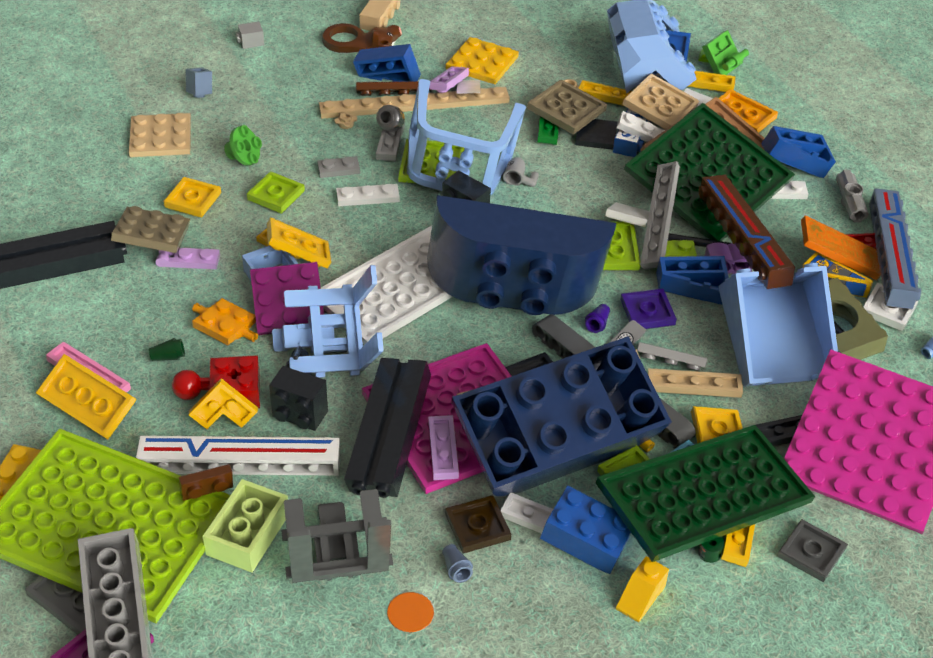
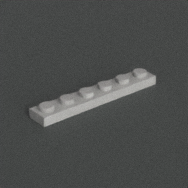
(660, 214)

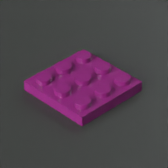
(269, 290)

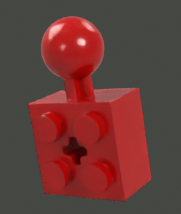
(238, 372)

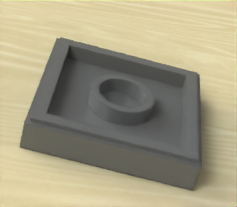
(812, 550)

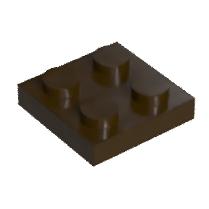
(478, 524)

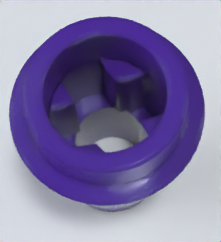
(597, 318)

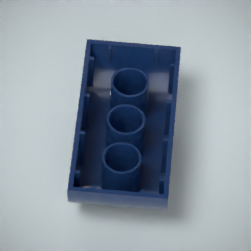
(516, 256)

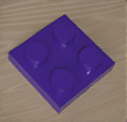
(649, 308)

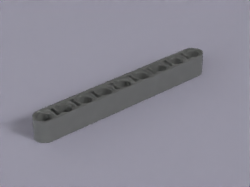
(567, 342)

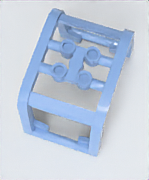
(421, 131)

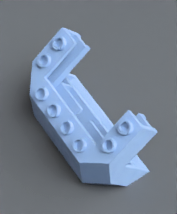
(643, 44)

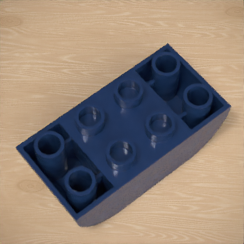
(561, 417)

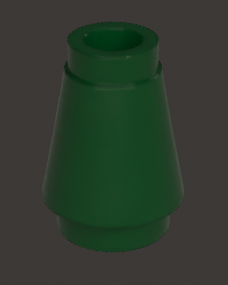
(168, 350)

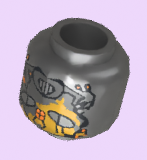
(390, 118)

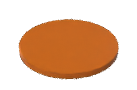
(410, 612)

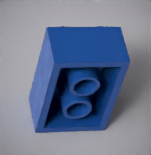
(586, 530)

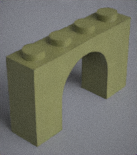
(866, 336)

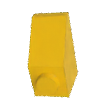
(643, 589)

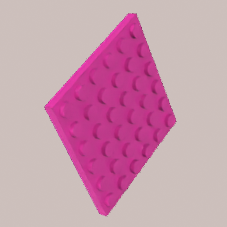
(448, 377)
(868, 441)

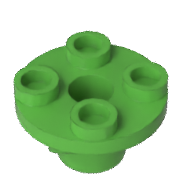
(243, 146)

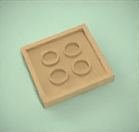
(660, 102)
(160, 135)

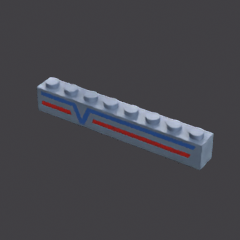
(894, 249)

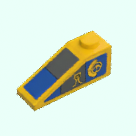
(855, 282)

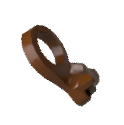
(375, 38)

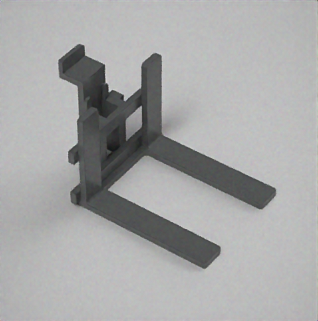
(336, 540)

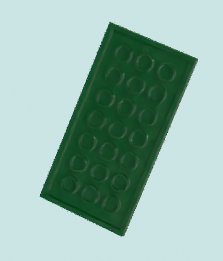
(703, 492)

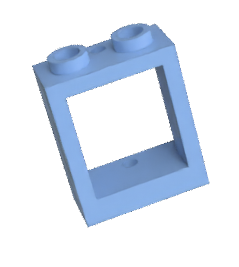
(256, 259)

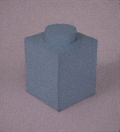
(198, 81)

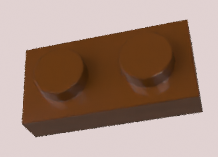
(206, 482)

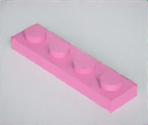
(63, 348)

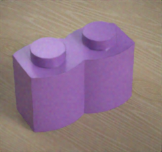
(732, 255)

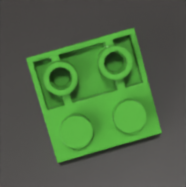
(723, 53)

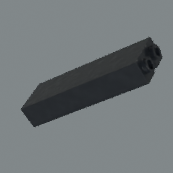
(59, 254)
(388, 427)

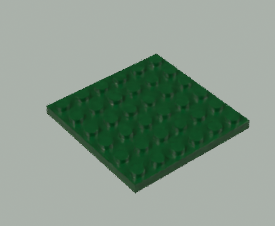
(705, 148)

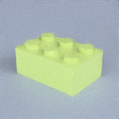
(245, 525)

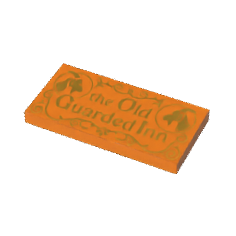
(840, 247)

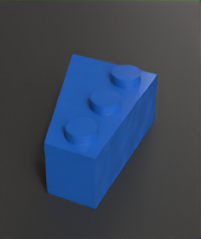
(388, 63)
(800, 150)
(693, 276)

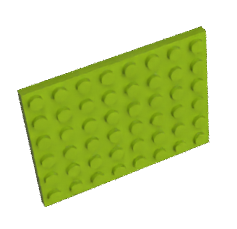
(93, 490)

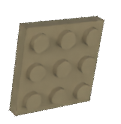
(567, 106)
(151, 229)

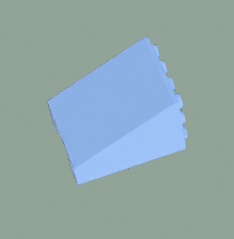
(780, 330)

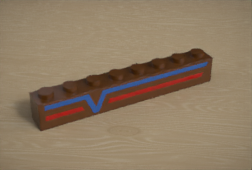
(747, 232)

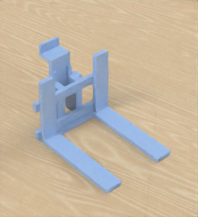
(320, 329)

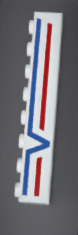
(244, 454)

